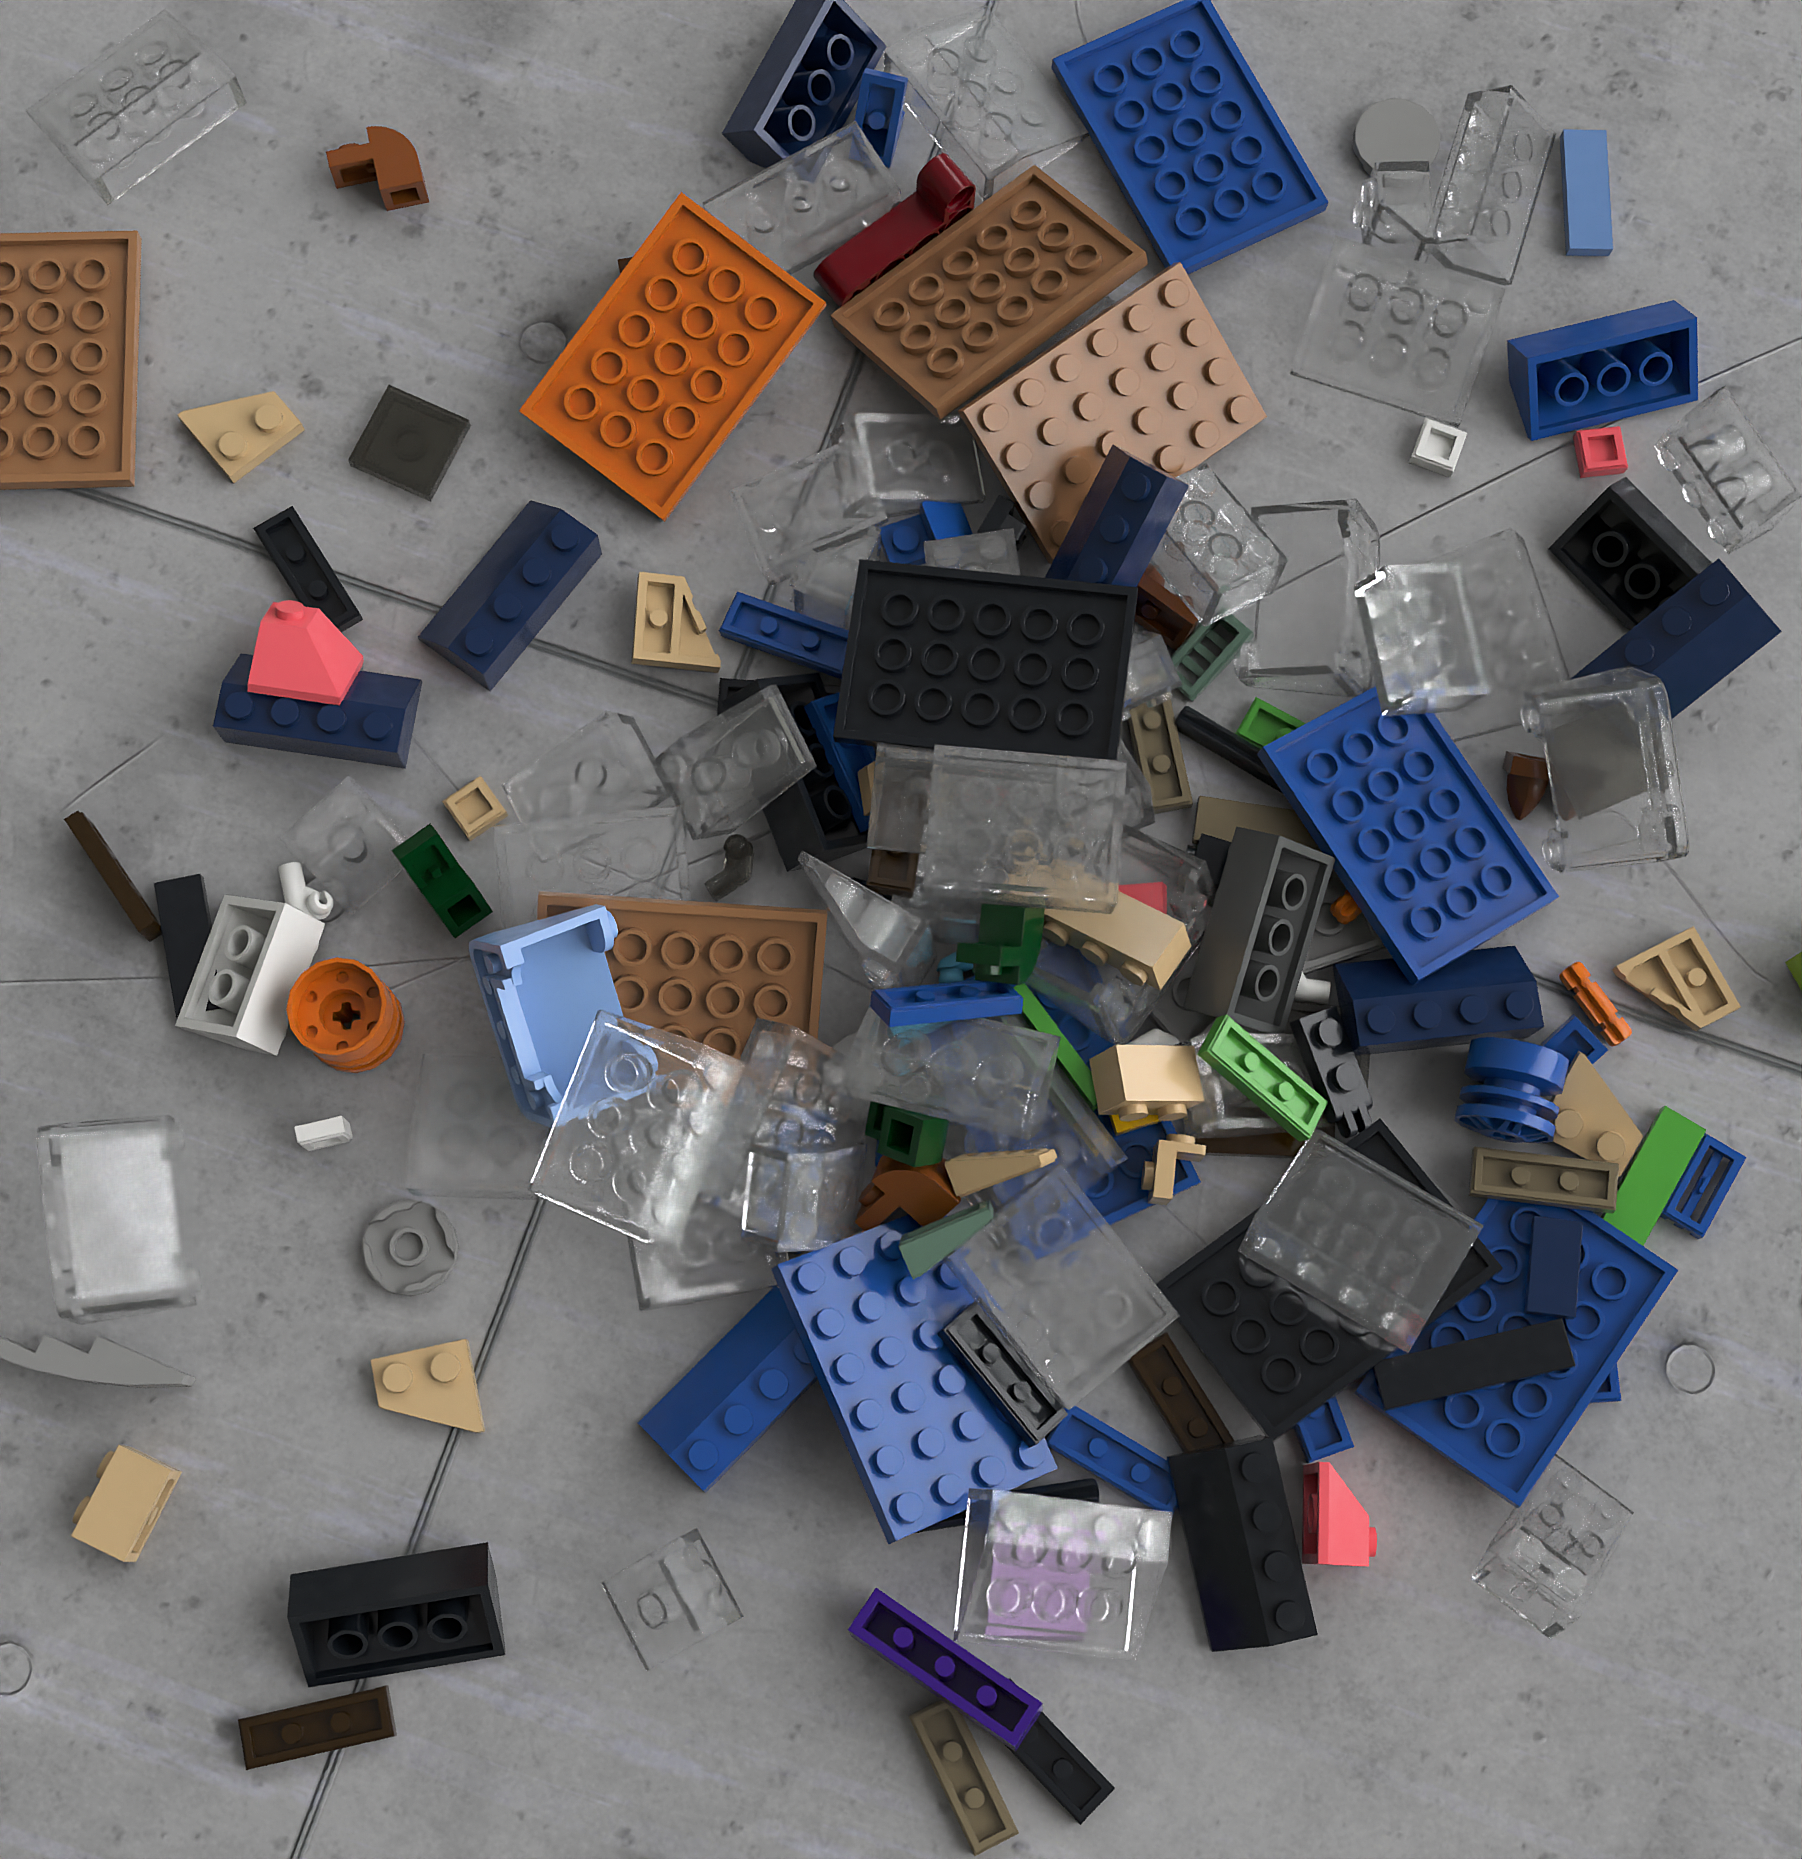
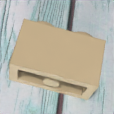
(1146, 1081)
(124, 1503)

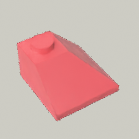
(302, 656)
(1333, 1521)

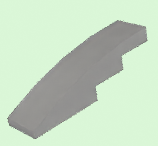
(104, 1363)

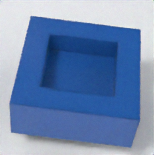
(1575, 1037)

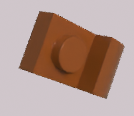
(385, 158)
(919, 1191)

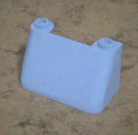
(542, 998)

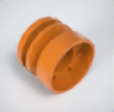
(328, 998)

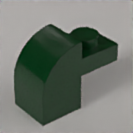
(442, 881)
(1006, 944)
(907, 1134)

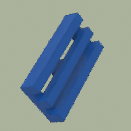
(1682, 1218)

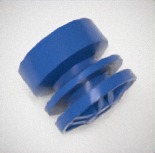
(1512, 1080)

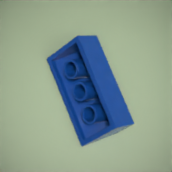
(1604, 369)
(733, 1393)

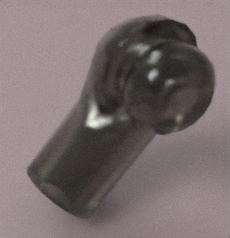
(737, 867)

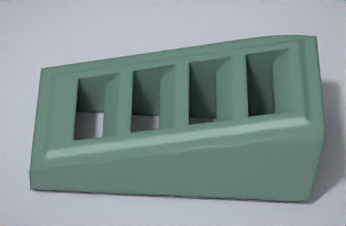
(1218, 664)
(934, 1241)

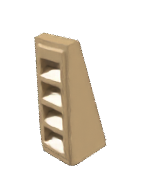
(984, 1169)

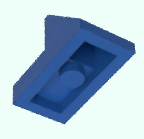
(881, 112)
(936, 520)

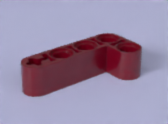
(939, 201)

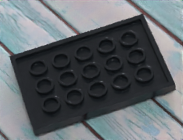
(985, 661)
(1275, 1341)

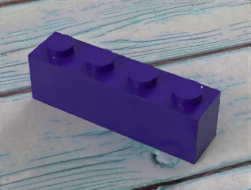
(945, 1669)

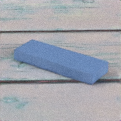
(1586, 192)

